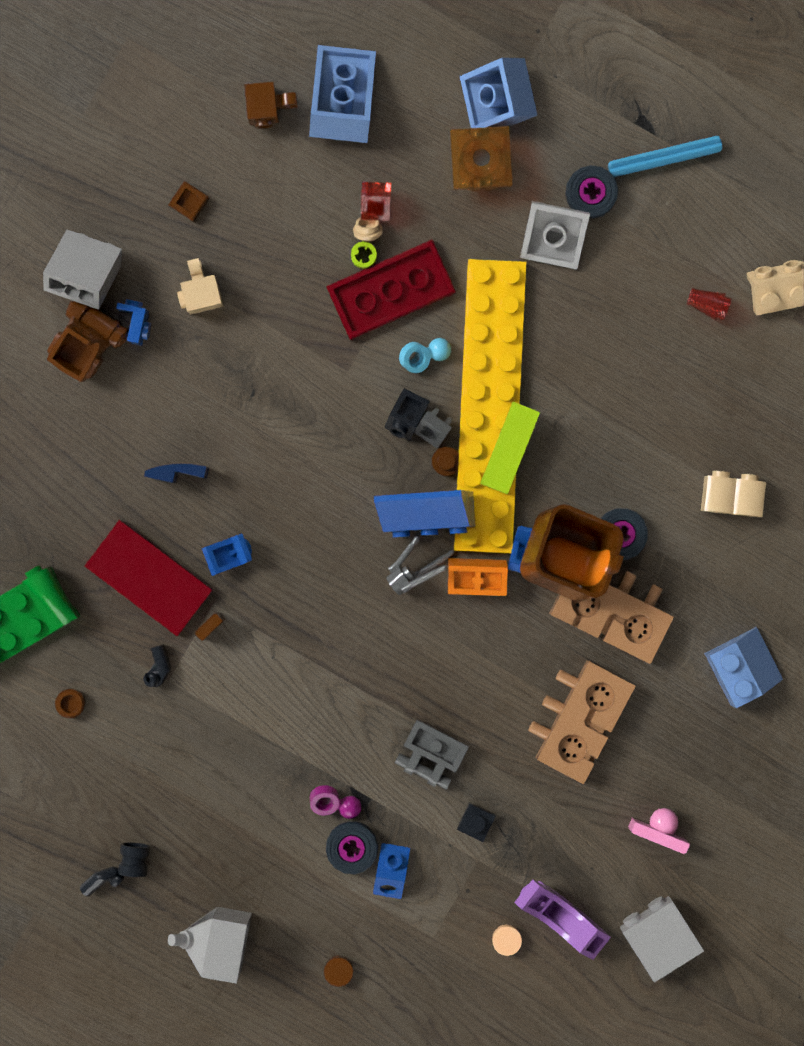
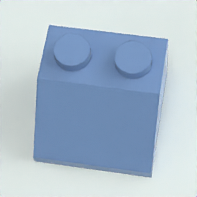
(498, 94)
(744, 667)

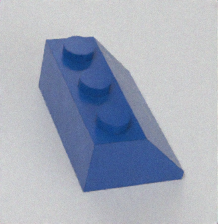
(426, 512)

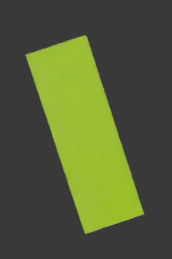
(510, 447)

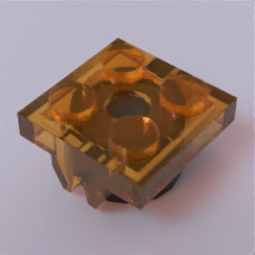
(481, 158)

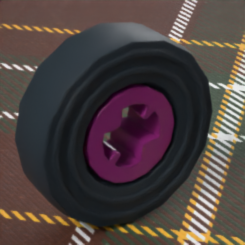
(602, 181)
(635, 527)
(364, 839)

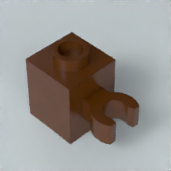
(264, 104)

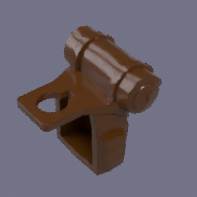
(84, 340)

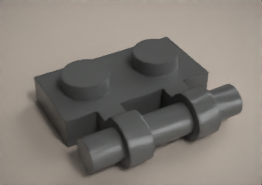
(436, 746)

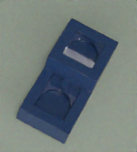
(170, 472)

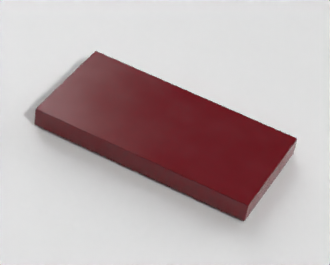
(391, 289)
(148, 577)

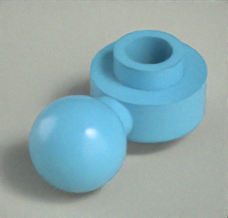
(438, 349)

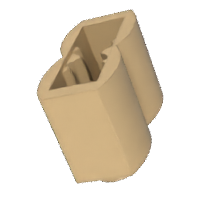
(733, 495)

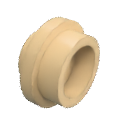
(367, 230)

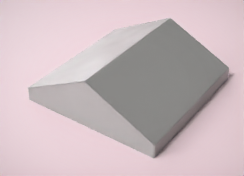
(554, 235)

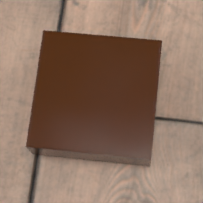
(188, 201)
(209, 626)

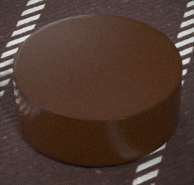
(70, 703)
(338, 971)

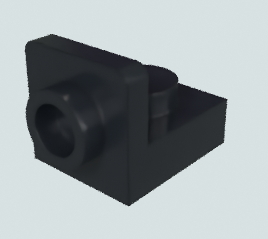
(406, 414)

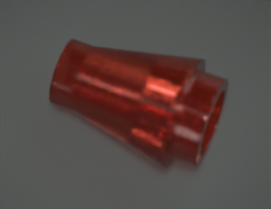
(710, 303)

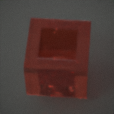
(375, 201)

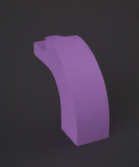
(563, 918)

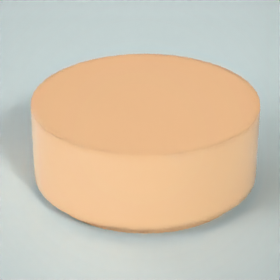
(506, 940)

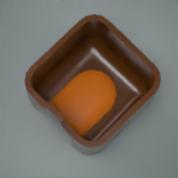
(572, 553)

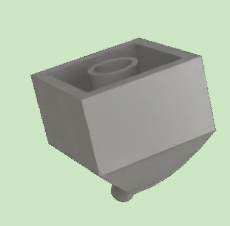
(216, 943)

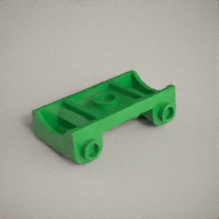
(33, 611)

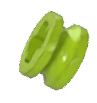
(355, 252)

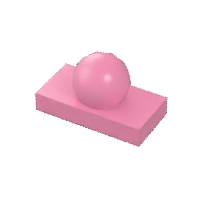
(661, 830)

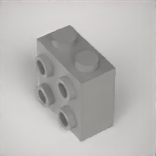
(82, 269)
(660, 938)

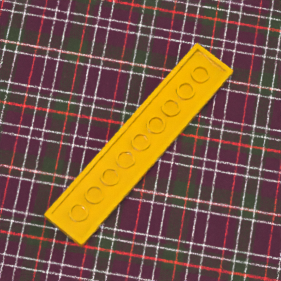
(488, 388)

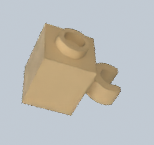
(200, 292)

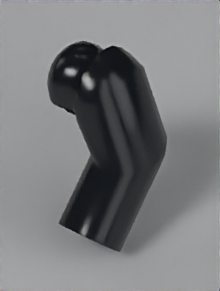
(160, 669)
(97, 879)

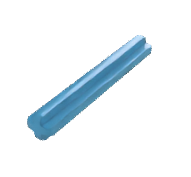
(665, 156)

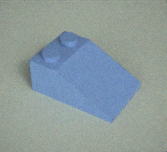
(342, 94)

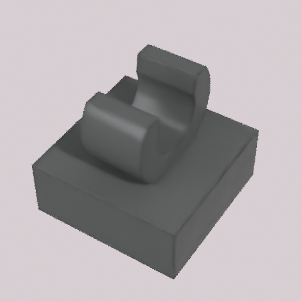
(433, 429)

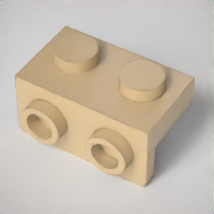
(777, 287)

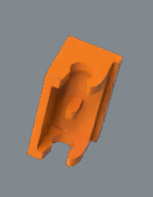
(477, 577)

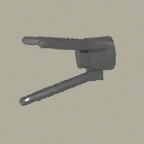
(404, 578)

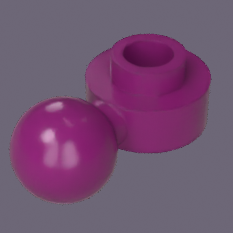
(348, 806)

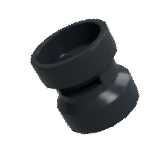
(133, 859)

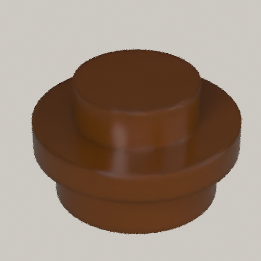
(445, 461)

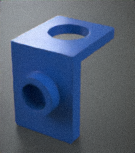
(391, 870)

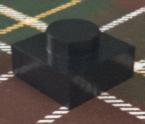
(476, 822)

